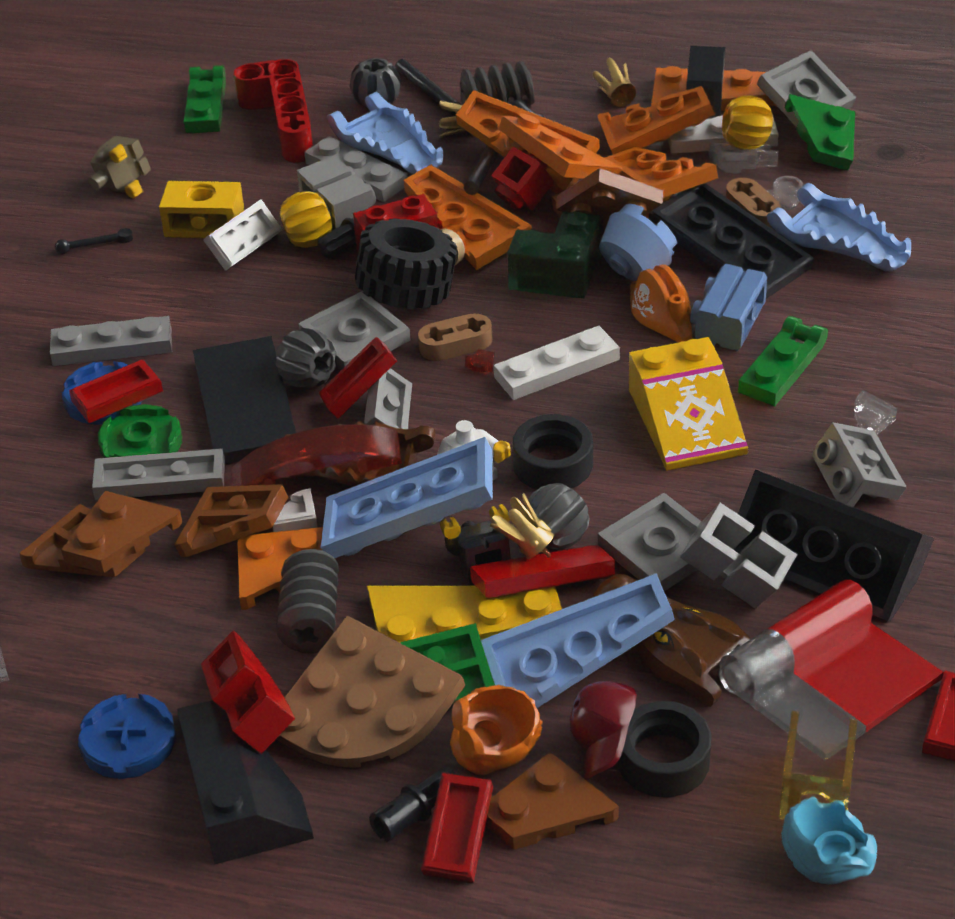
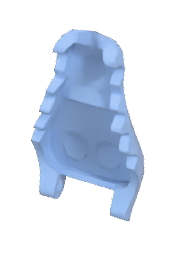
(388, 134)
(842, 228)

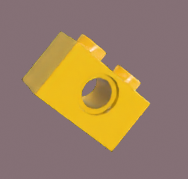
(199, 207)

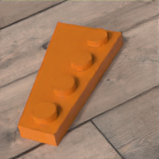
(735, 84)
(482, 117)
(477, 220)

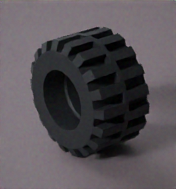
(405, 263)

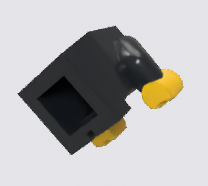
(476, 542)

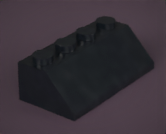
(836, 542)

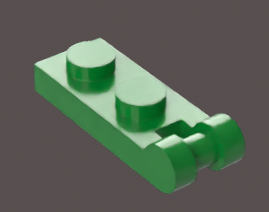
(205, 99)
(782, 361)

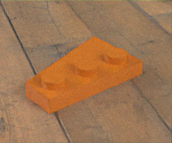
(655, 123)
(554, 149)

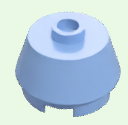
(635, 243)

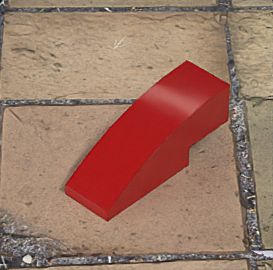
(246, 693)

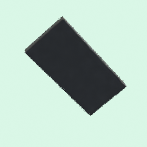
(727, 234)
(243, 396)

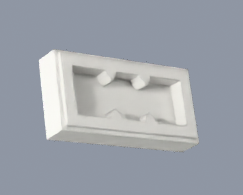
(243, 234)

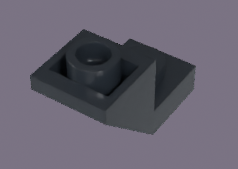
(707, 70)

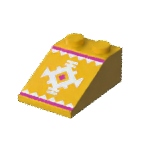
(686, 403)

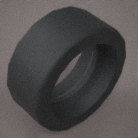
(546, 431)
(666, 778)

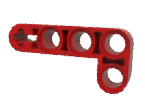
(278, 86)

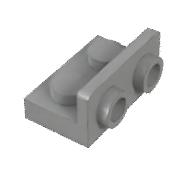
(856, 464)

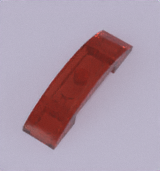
(316, 449)

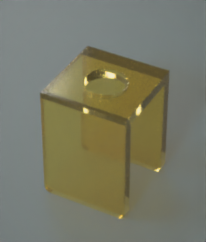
(797, 785)

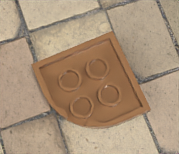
(366, 698)

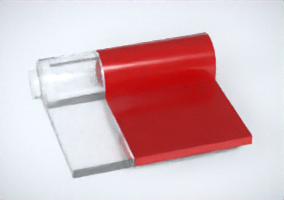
(827, 668)

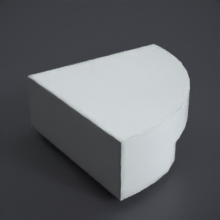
(297, 513)

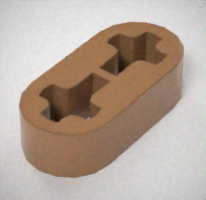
(752, 198)
(455, 337)

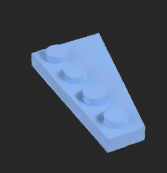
(577, 640)

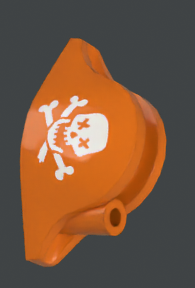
(662, 303)

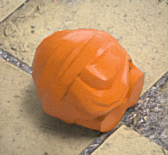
(494, 728)

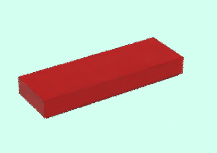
(542, 571)

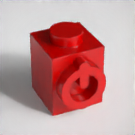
(521, 179)

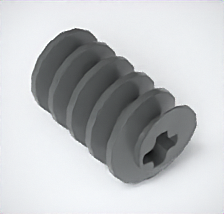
(496, 85)
(307, 600)

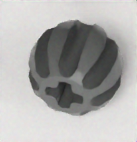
(375, 76)
(305, 358)
(562, 512)

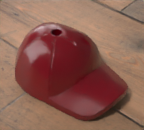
(601, 723)

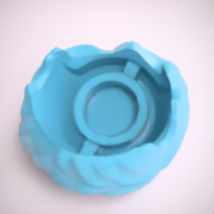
(827, 842)

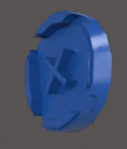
(126, 736)

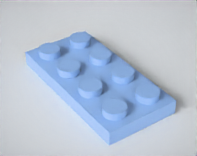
(408, 499)

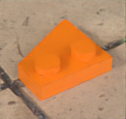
(263, 557)

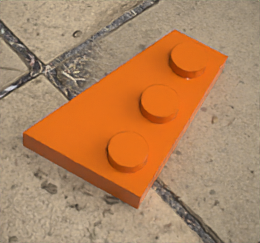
(655, 170)

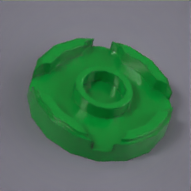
(140, 431)

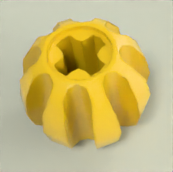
(747, 122)
(305, 218)

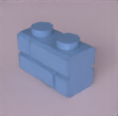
(729, 306)

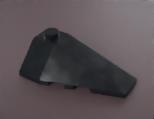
(241, 793)

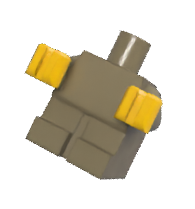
(118, 165)

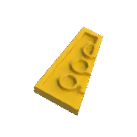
(424, 610)

